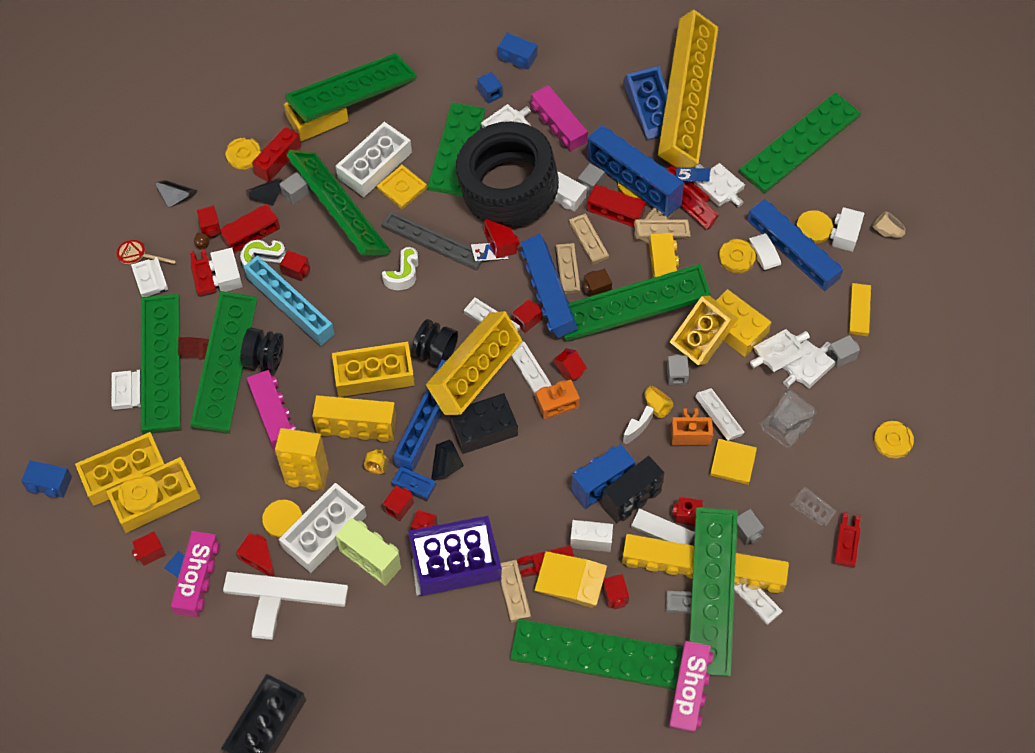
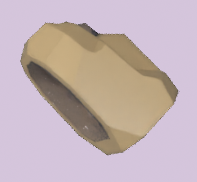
(889, 225)

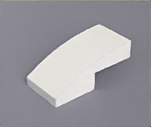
(765, 250)
(636, 427)
(266, 617)

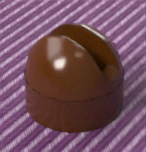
(201, 240)

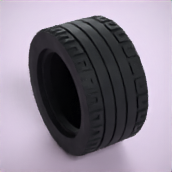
(506, 143)

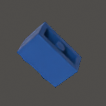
(517, 51)
(46, 479)

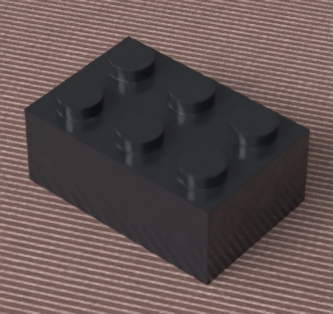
(484, 423)
(632, 489)

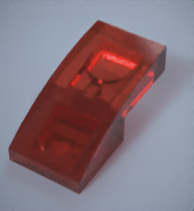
(192, 347)

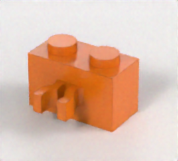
(557, 399)
(691, 430)

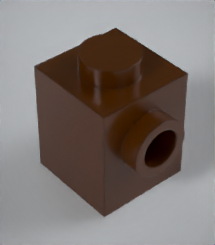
(597, 282)

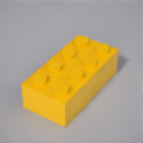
(373, 369)
(355, 418)
(302, 459)
(116, 464)
(175, 492)

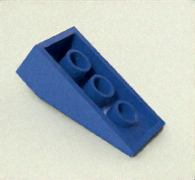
(648, 99)

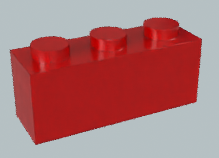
(274, 155)
(615, 205)
(250, 227)

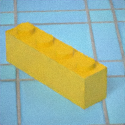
(663, 254)

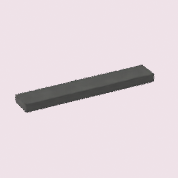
(431, 240)

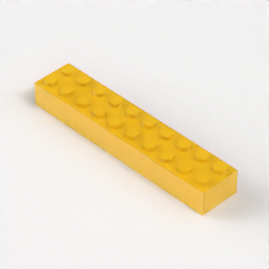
(688, 91)

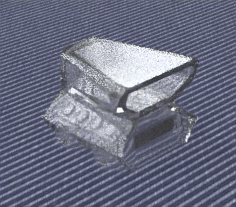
(789, 418)

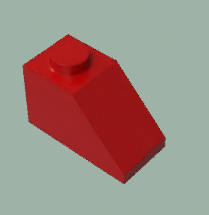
(501, 239)
(256, 554)

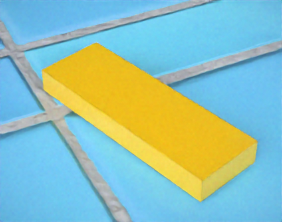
(860, 309)

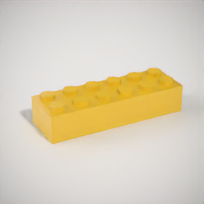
(474, 363)

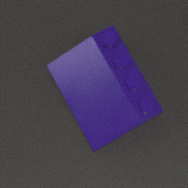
(455, 555)

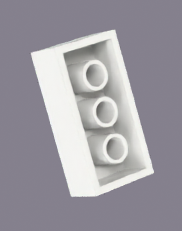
(373, 159)
(314, 533)

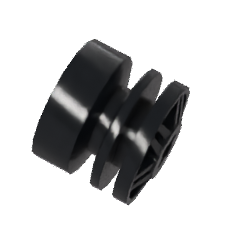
(434, 342)
(262, 349)

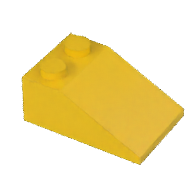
(571, 579)

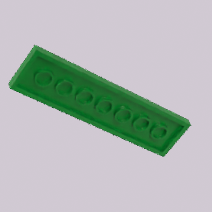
(350, 87)
(799, 143)
(338, 203)
(638, 301)
(222, 363)
(160, 364)
(714, 585)
(596, 654)

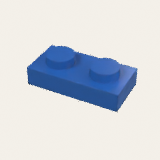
(414, 482)

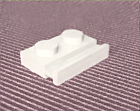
(149, 277)
(126, 389)

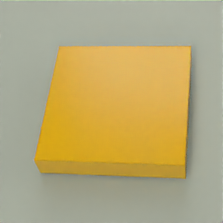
(402, 187)
(733, 461)

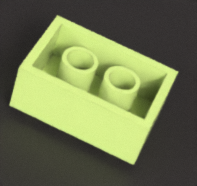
(368, 551)

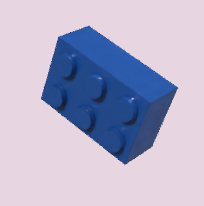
(600, 473)

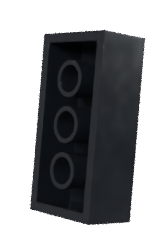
(265, 718)

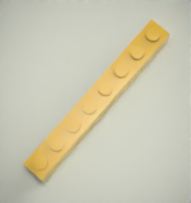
(678, 559)

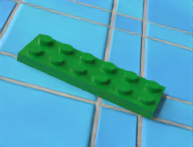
(459, 126)

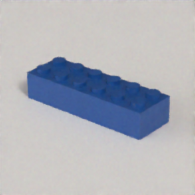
(635, 170)

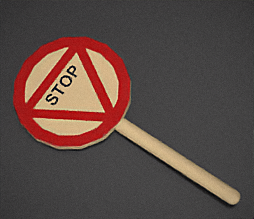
(133, 251)

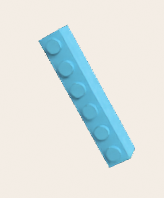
(289, 300)

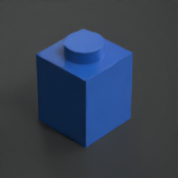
(489, 87)

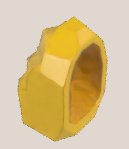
(659, 401)
(376, 462)

